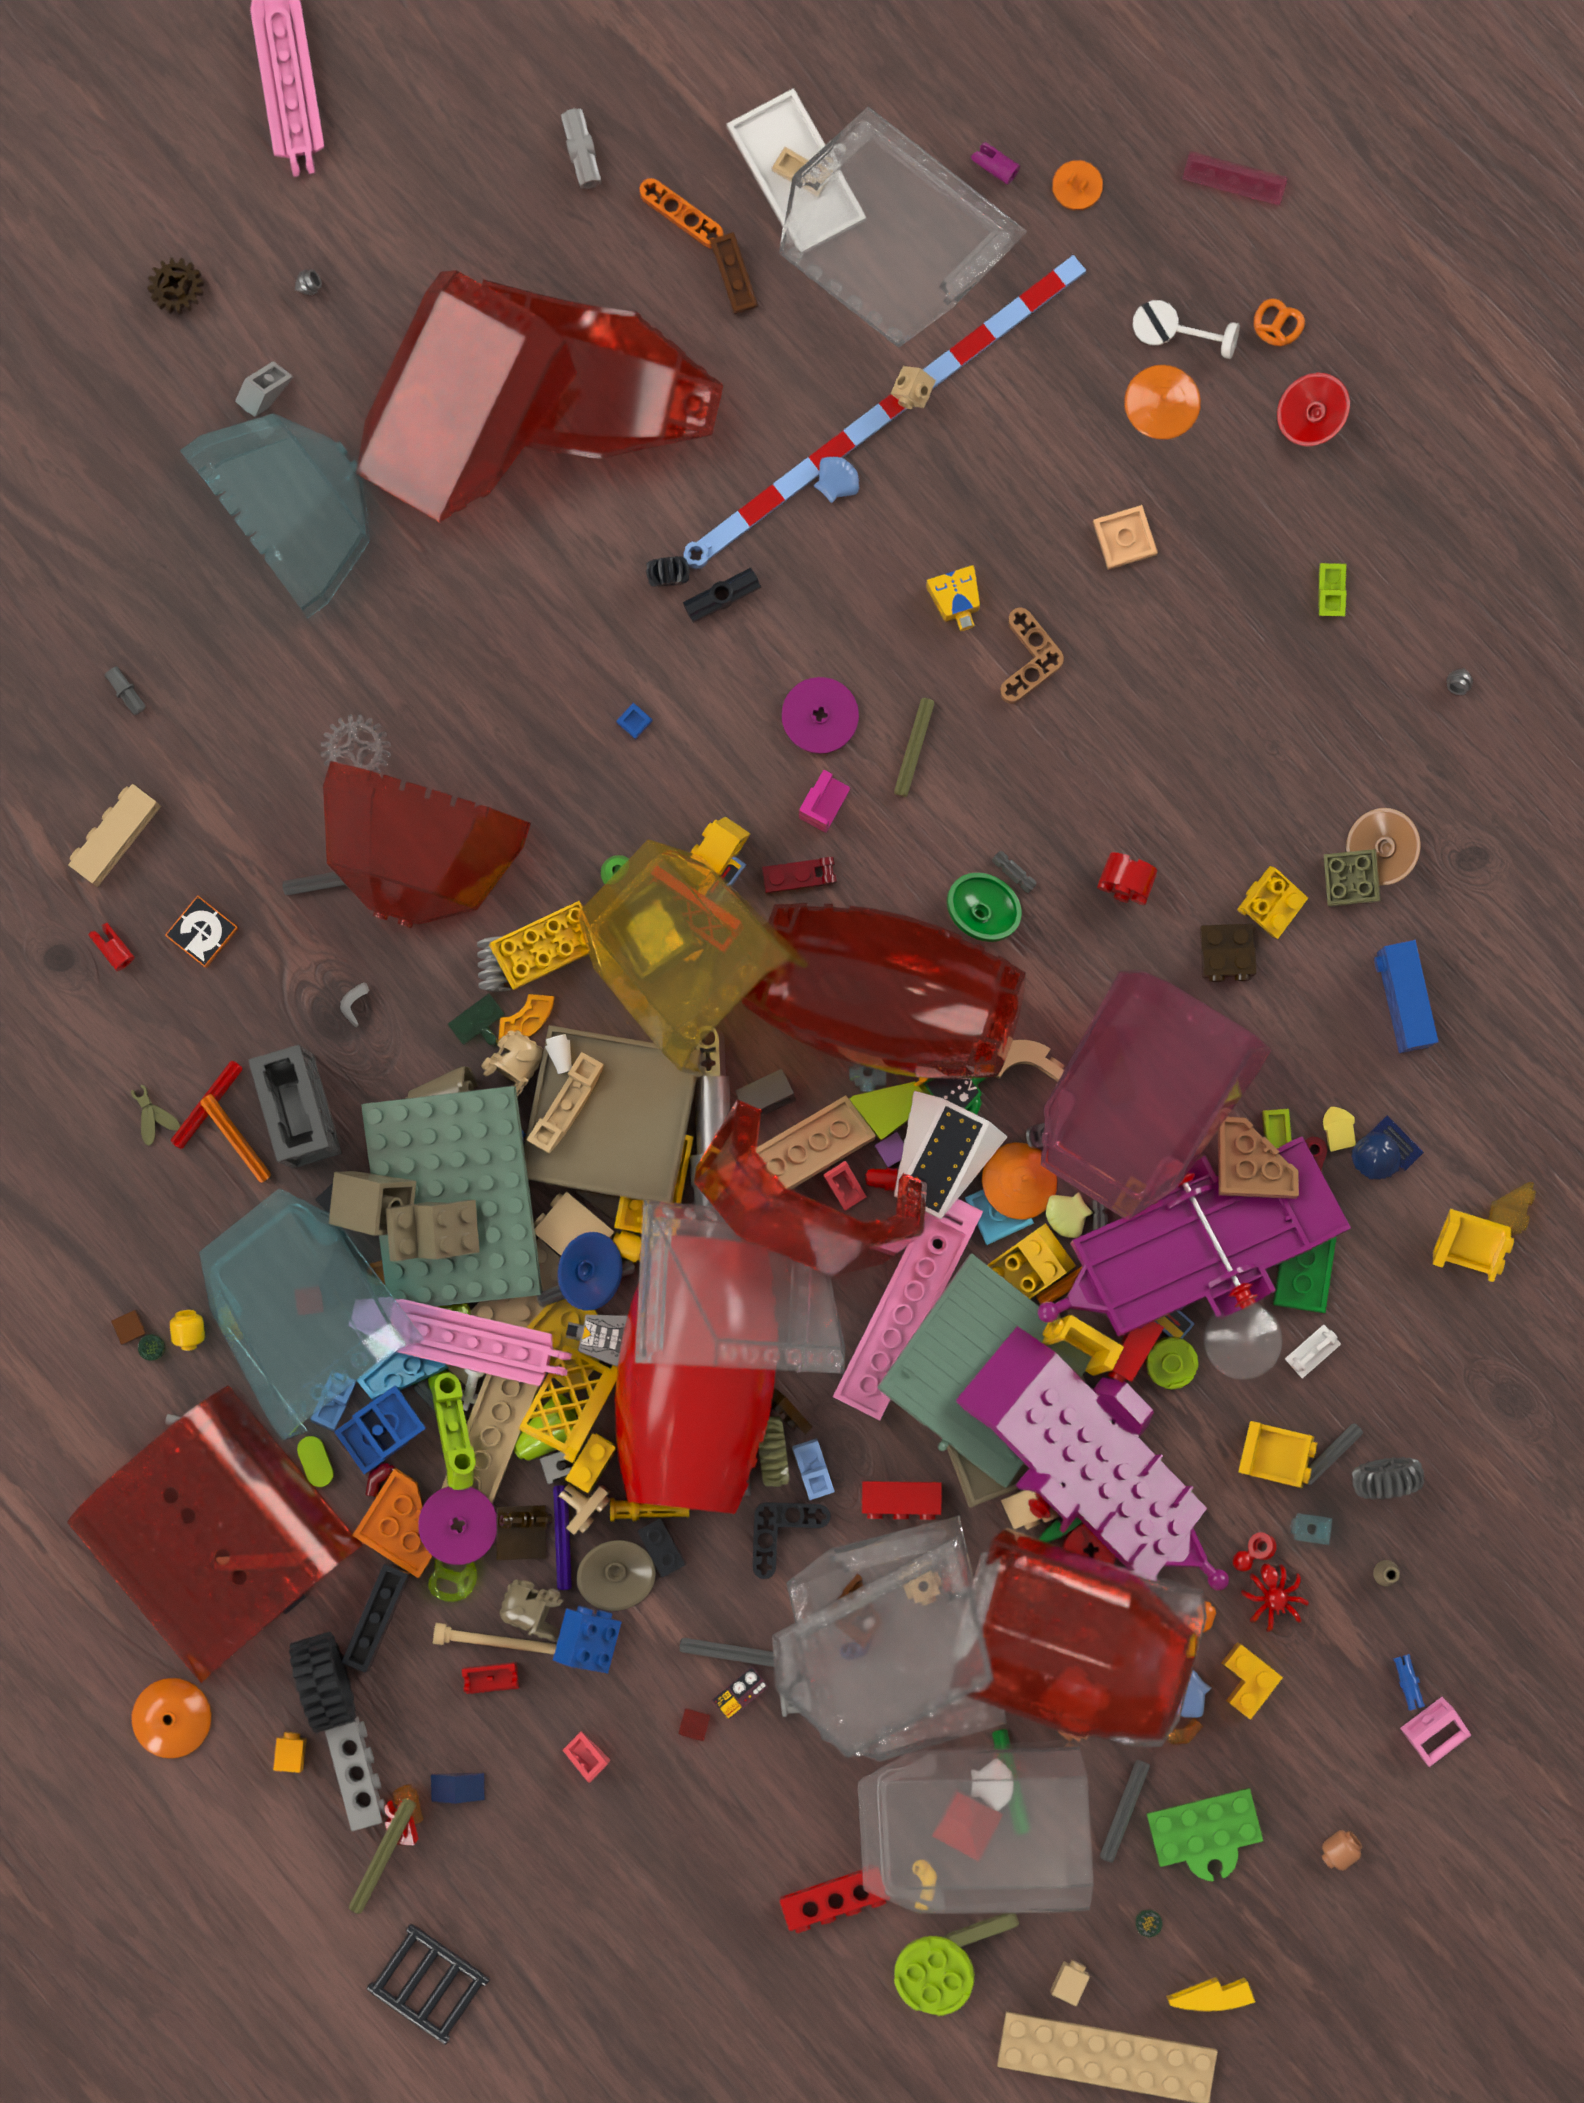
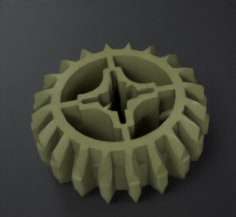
(773, 1454)

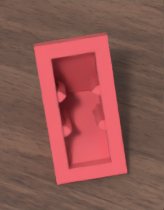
(844, 1185)
(586, 1756)

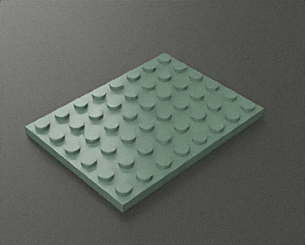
(455, 1152)

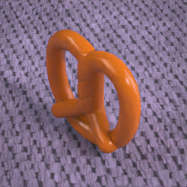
(1278, 322)

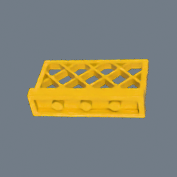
(586, 1417)

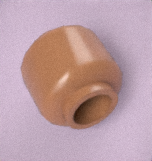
(1341, 1850)

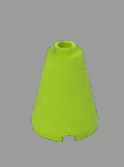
(530, 1447)

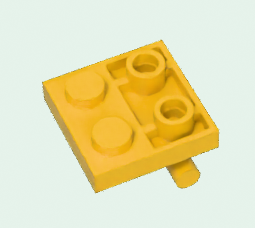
(1273, 902)

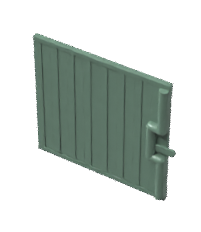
(951, 1349)

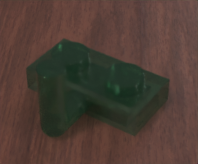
(477, 1021)

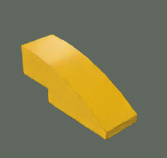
(1212, 1996)

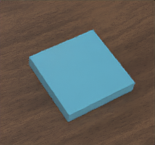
(992, 1223)

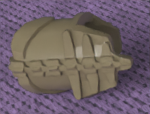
(529, 1609)

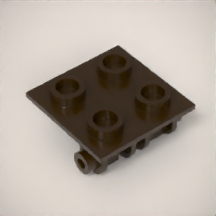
(521, 1532)

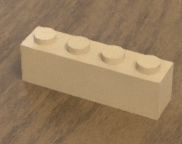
(114, 835)

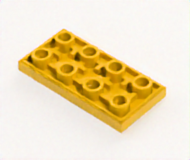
(541, 946)

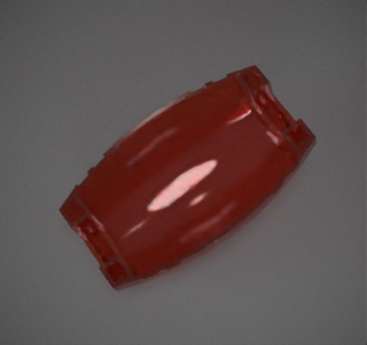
(890, 993)

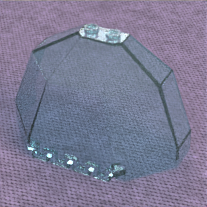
(295, 496)

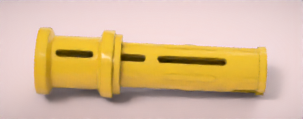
(629, 1510)

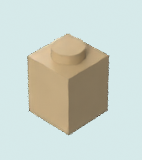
(1070, 1982)

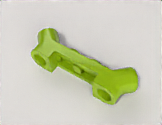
(453, 1430)

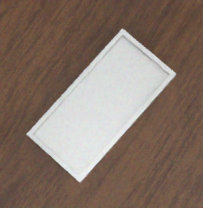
(764, 135)

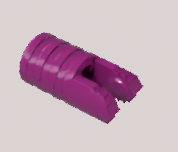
(996, 163)

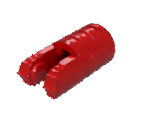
(114, 950)
(882, 1178)

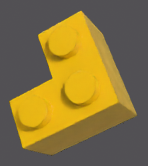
(721, 843)
(1256, 1682)

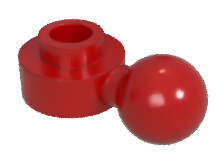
(1244, 1561)

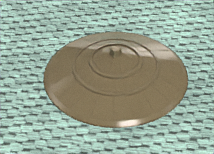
(616, 1575)

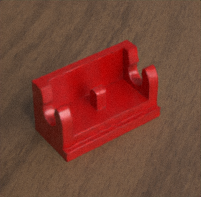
(490, 1677)

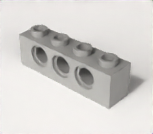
(358, 1815)

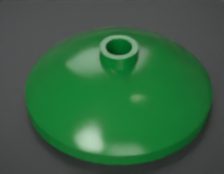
(991, 900)

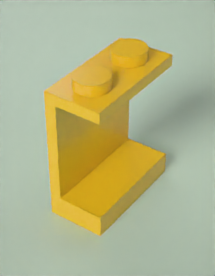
(591, 1463)

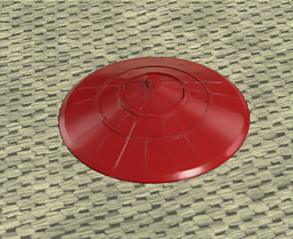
(1313, 409)

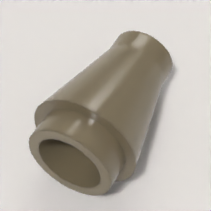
(1380, 1573)

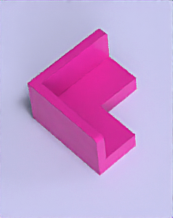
(823, 801)

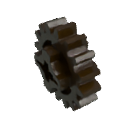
(186, 279)

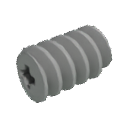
(492, 971)

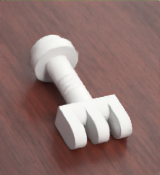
(469, 1393)

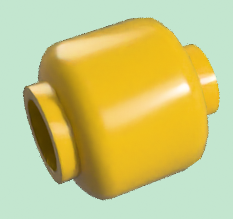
(187, 1329)

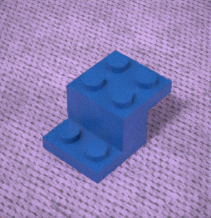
(380, 1429)

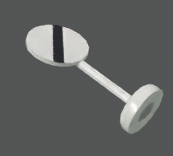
(1158, 322)

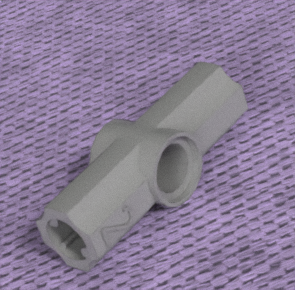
(581, 148)

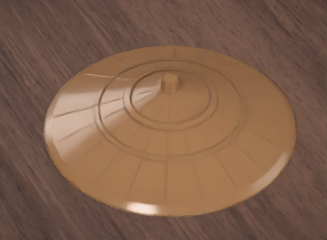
(1393, 838)

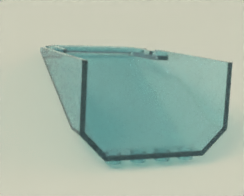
(299, 1308)

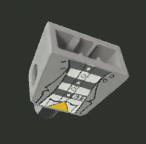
(599, 1336)

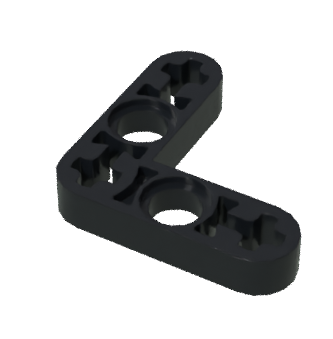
(780, 1521)

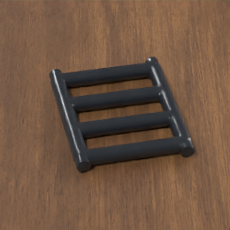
(420, 2018)

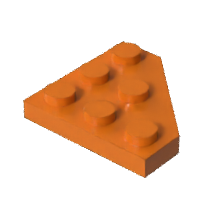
(393, 1524)

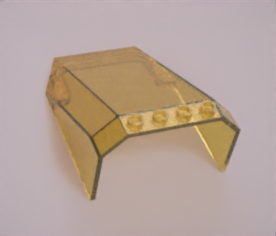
(678, 946)

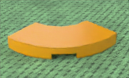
(529, 1018)

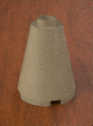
(455, 1081)

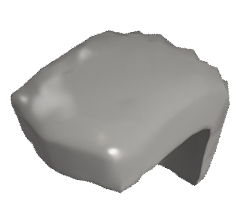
(349, 998)

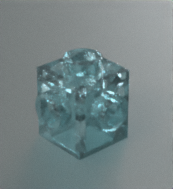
(869, 1083)

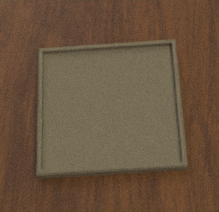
(628, 1130)

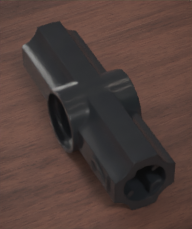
(736, 586)

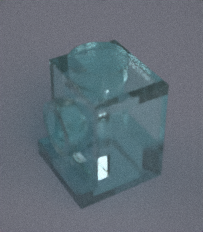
(1322, 1525)

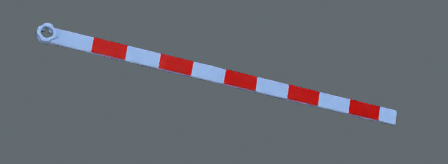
(882, 413)

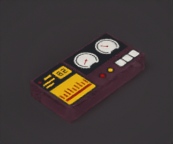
(740, 1693)

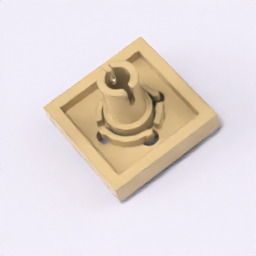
(584, 1506)

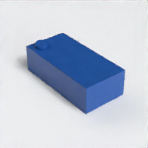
(1406, 996)

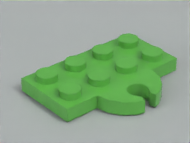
(1205, 1832)

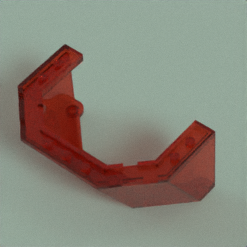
(789, 1223)

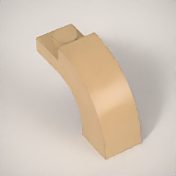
(1032, 1054)

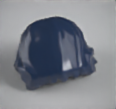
(1376, 1156)

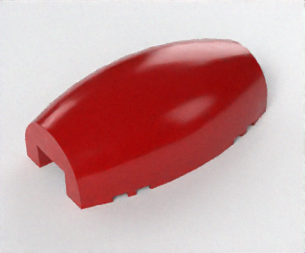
(687, 1428)

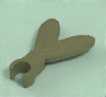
(153, 1113)

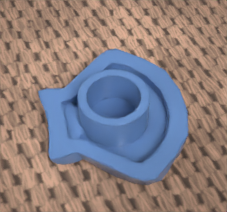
(837, 478)
(1195, 1697)

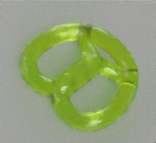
(463, 1591)

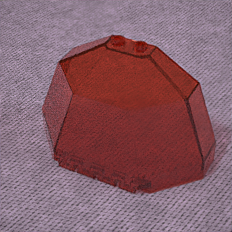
(414, 852)

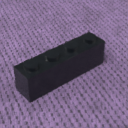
(376, 1617)

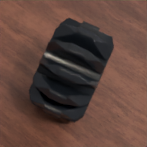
(667, 571)

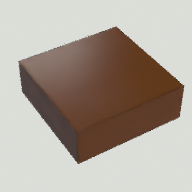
(128, 1327)

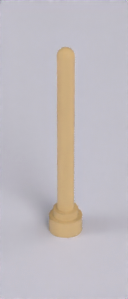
(444, 1634)

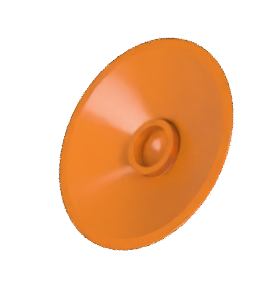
(1162, 402)
(1017, 1181)

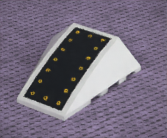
(945, 1149)

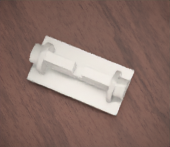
(1313, 1351)

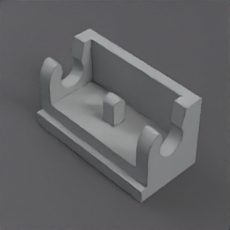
(553, 1467)

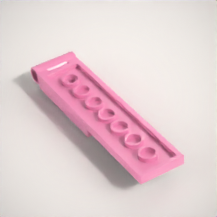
(905, 1304)

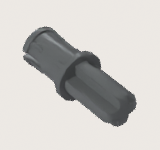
(125, 690)

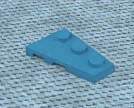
(398, 1370)

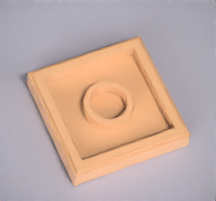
(1125, 537)

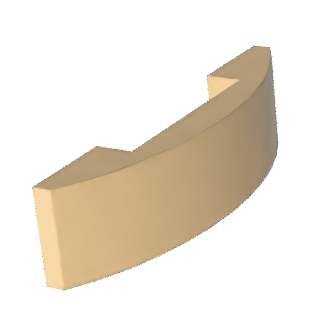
(567, 1104)

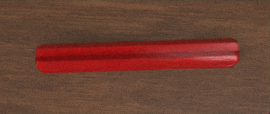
(199, 1114)

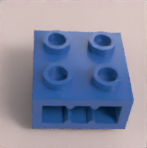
(587, 1639)

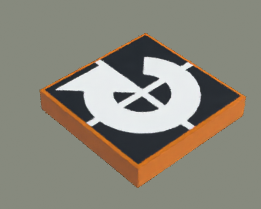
(201, 931)

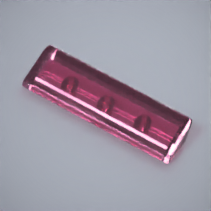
(1235, 178)

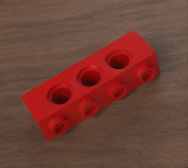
(793, 1903)

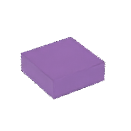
(891, 1149)

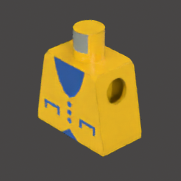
(956, 596)

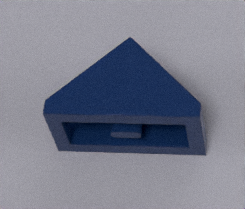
(457, 1787)

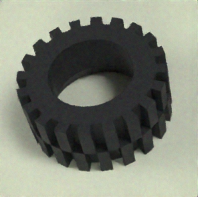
(322, 1682)

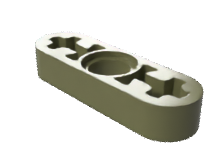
(983, 1929)

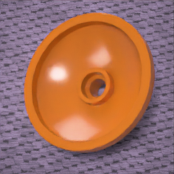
(184, 1704)

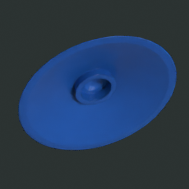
(590, 1271)

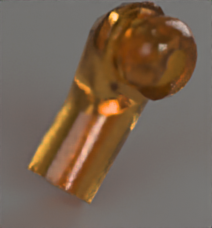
(1185, 1735)

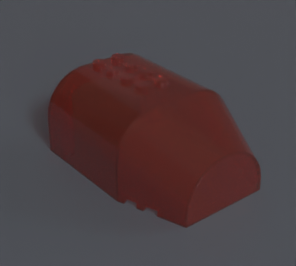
(1082, 1644)

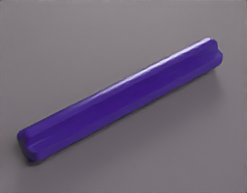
(562, 1539)

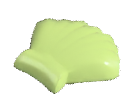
(1067, 1214)

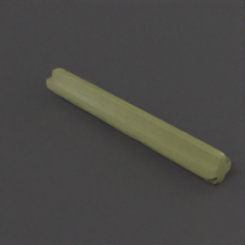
(382, 1856)

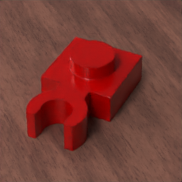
(409, 1834)

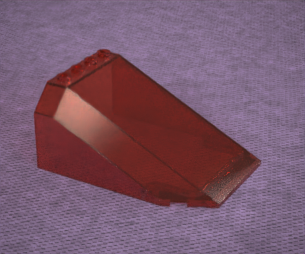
(461, 397)

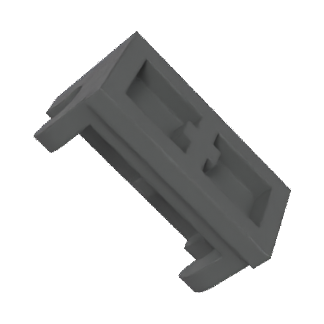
(768, 1093)

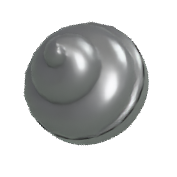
(308, 282)
(1459, 681)

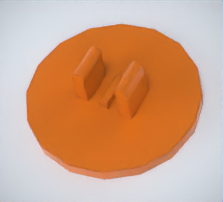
(1077, 185)

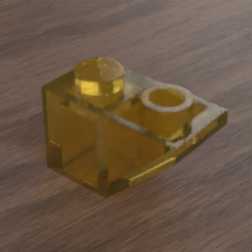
(1512, 1208)

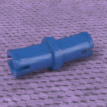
(1409, 1682)

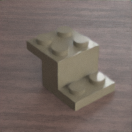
(432, 1230)

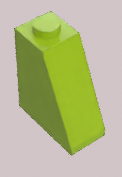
(887, 1108)

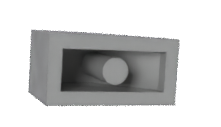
(263, 388)

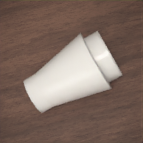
(560, 1052)

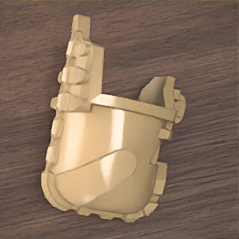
(518, 1062)

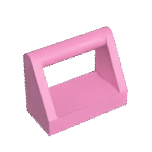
(1429, 1723)

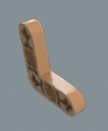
(1039, 653)

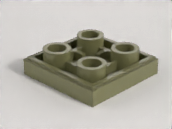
(1352, 877)

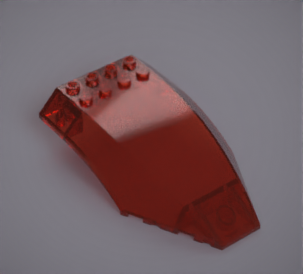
(629, 384)

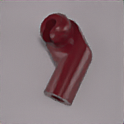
(376, 1476)

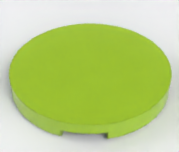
(934, 1975)

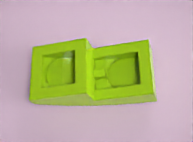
(1332, 589)

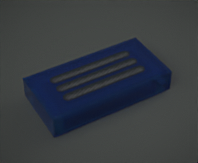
(1408, 1149)

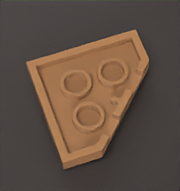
(1252, 1164)

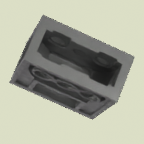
(295, 1106)

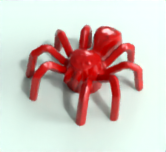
(1276, 1597)

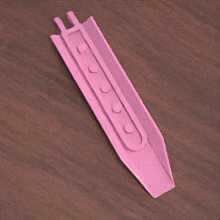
(287, 80)
(481, 1344)

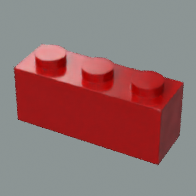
(901, 1499)

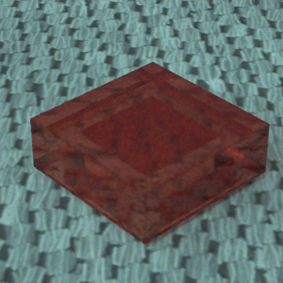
(694, 1724)

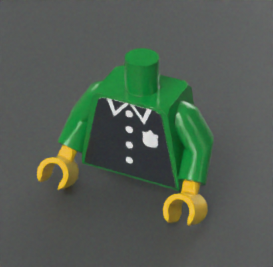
(957, 1091)

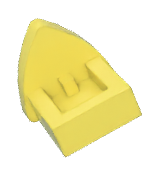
(1339, 1128)

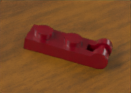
(798, 875)

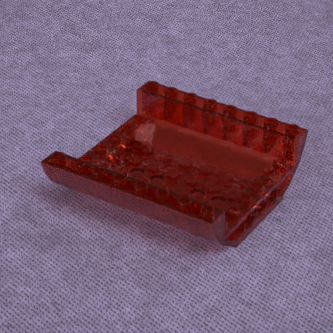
(244, 1502)

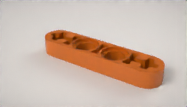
(678, 216)

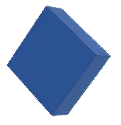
(634, 721)

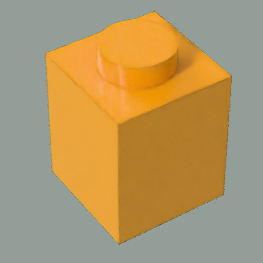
(290, 1752)

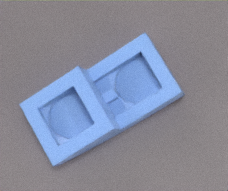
(813, 1469)

